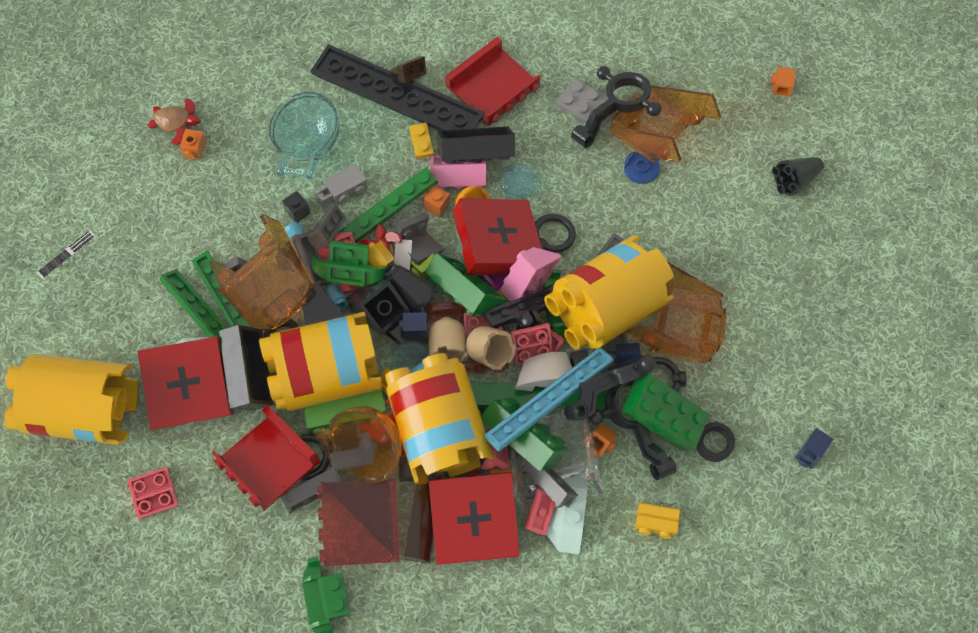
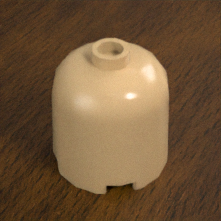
(449, 338)
(490, 347)

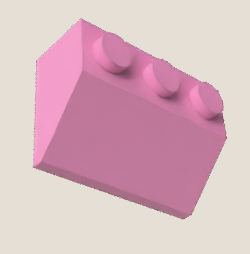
(458, 173)
(529, 273)

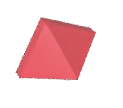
(557, 341)

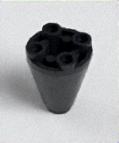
(796, 174)
(411, 287)

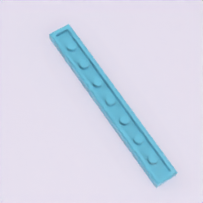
(547, 399)

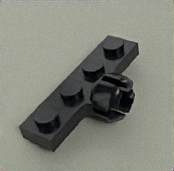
(522, 311)

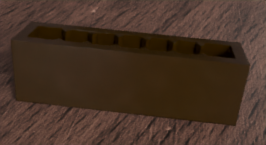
(420, 529)

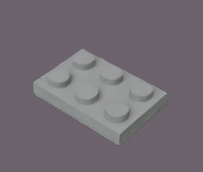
(580, 100)

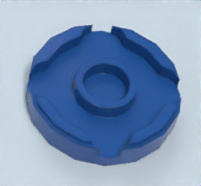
(640, 168)

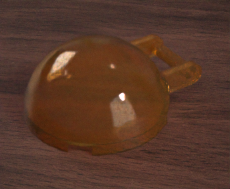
(346, 432)

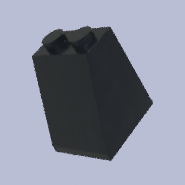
(380, 303)
(319, 306)

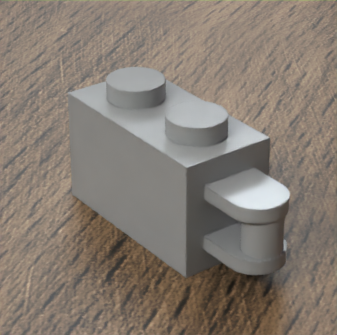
(342, 186)

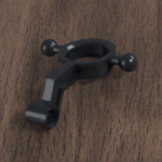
(586, 134)
(610, 377)
(661, 465)

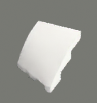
(542, 370)

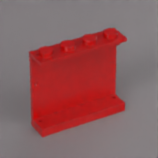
(491, 81)
(267, 460)

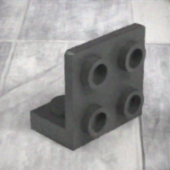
(422, 243)

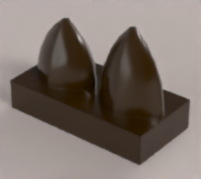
(410, 69)

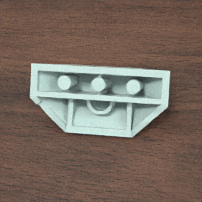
(567, 522)

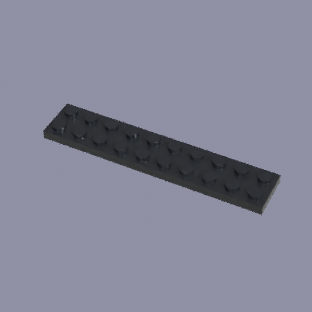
(385, 89)

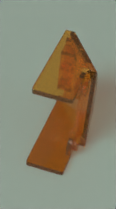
(657, 135)
(270, 284)
(688, 325)

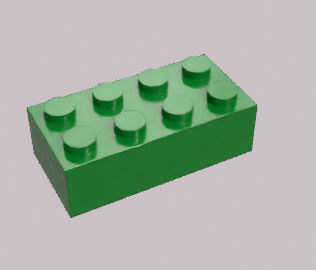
(666, 412)
(535, 444)

